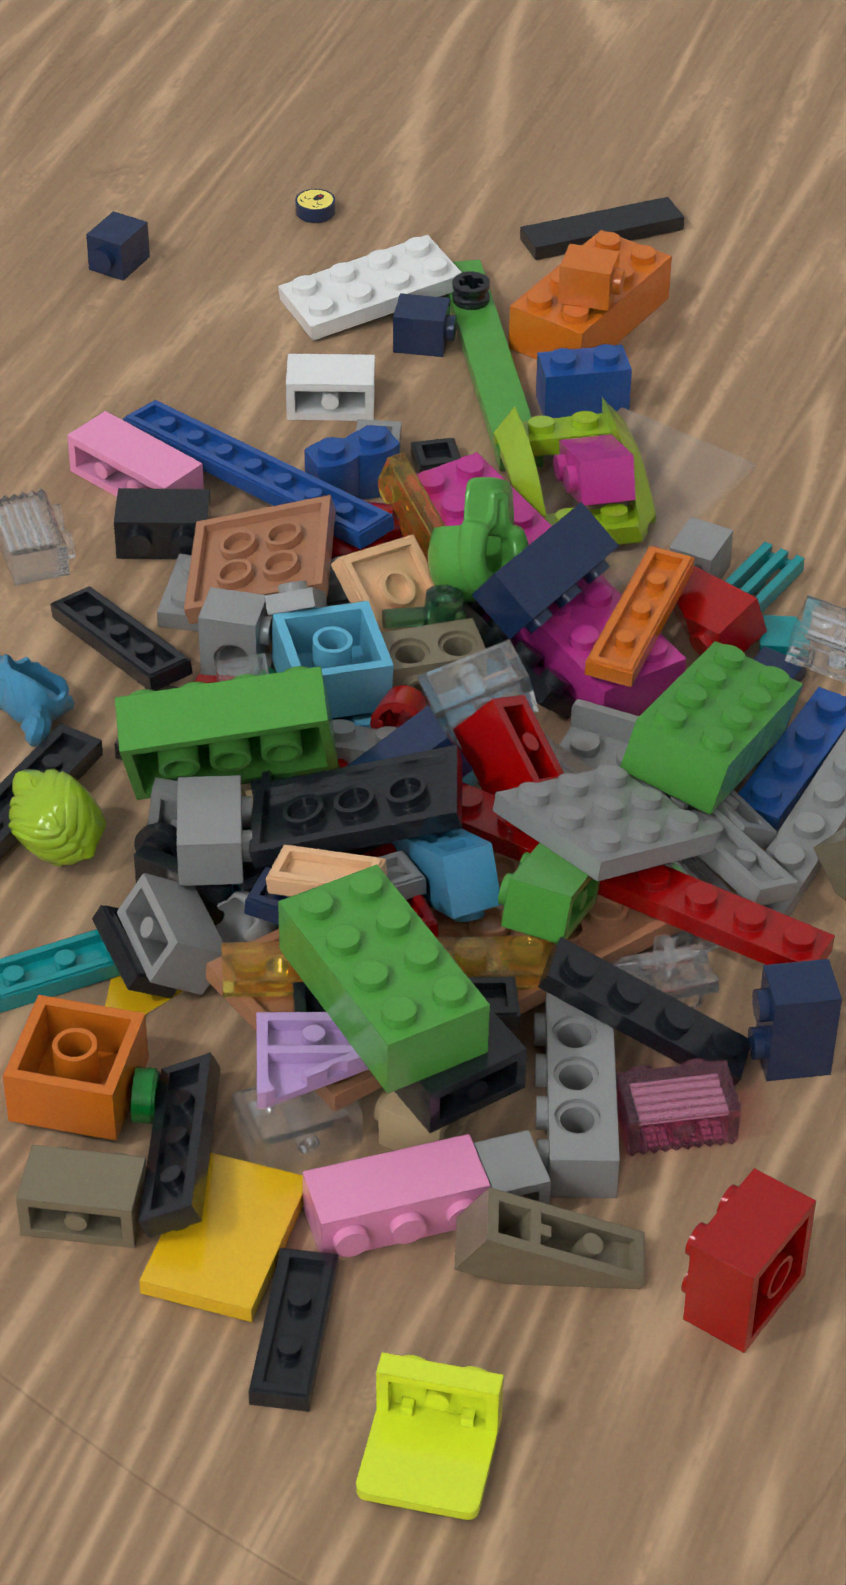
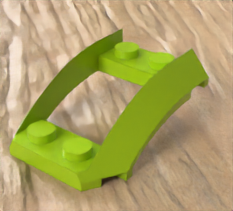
(540, 436)

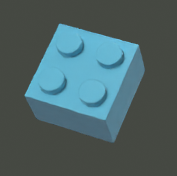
(346, 647)

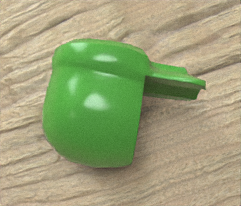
(484, 541)

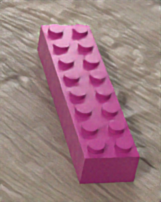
(574, 629)

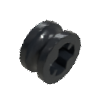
(471, 290)

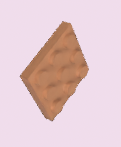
(262, 550)

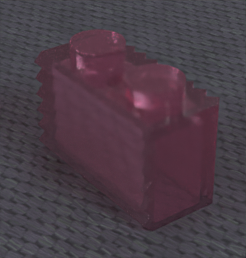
(677, 1106)

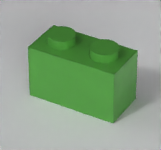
(546, 896)

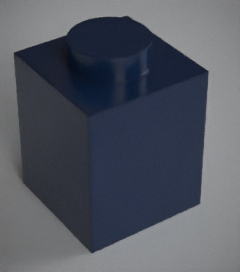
(118, 245)
(423, 325)

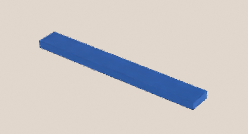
(259, 472)

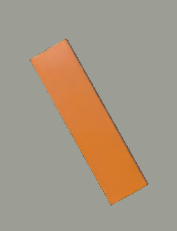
(639, 616)

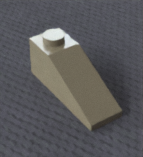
(545, 1245)

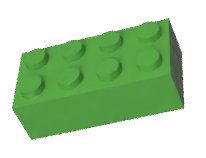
(711, 726)
(228, 729)
(383, 978)

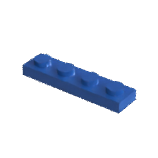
(796, 757)

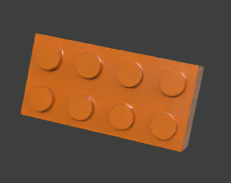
(545, 325)

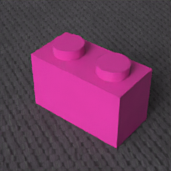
(595, 469)

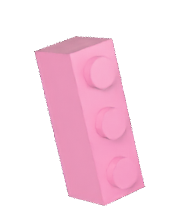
(123, 456)
(392, 1196)

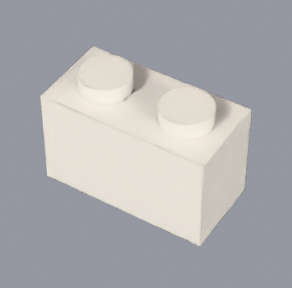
(330, 387)

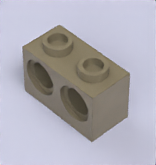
(430, 647)

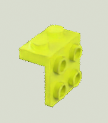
(431, 1436)

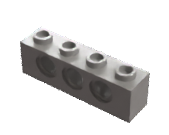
(578, 1102)

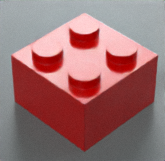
(747, 1259)

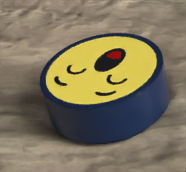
(315, 205)

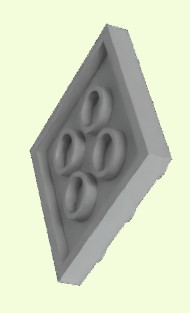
(605, 822)

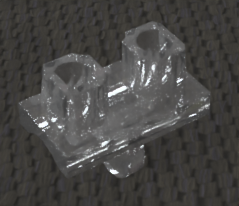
(676, 971)

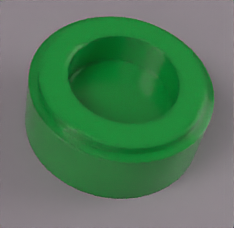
(144, 1094)

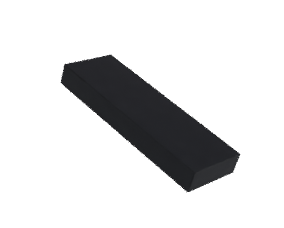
(294, 1330)

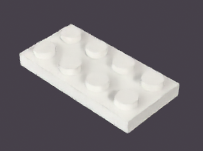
(367, 286)

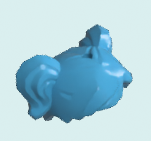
(32, 696)

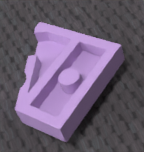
(300, 1055)

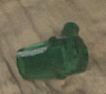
(441, 605)

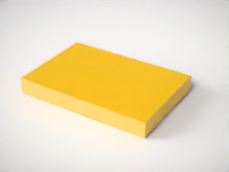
(236, 1247)

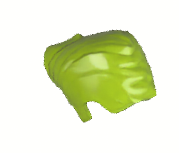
(55, 816)

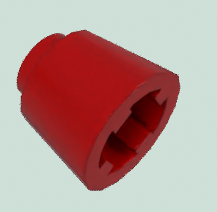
(398, 707)

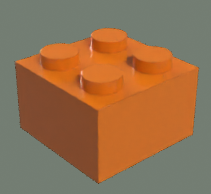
(75, 1067)

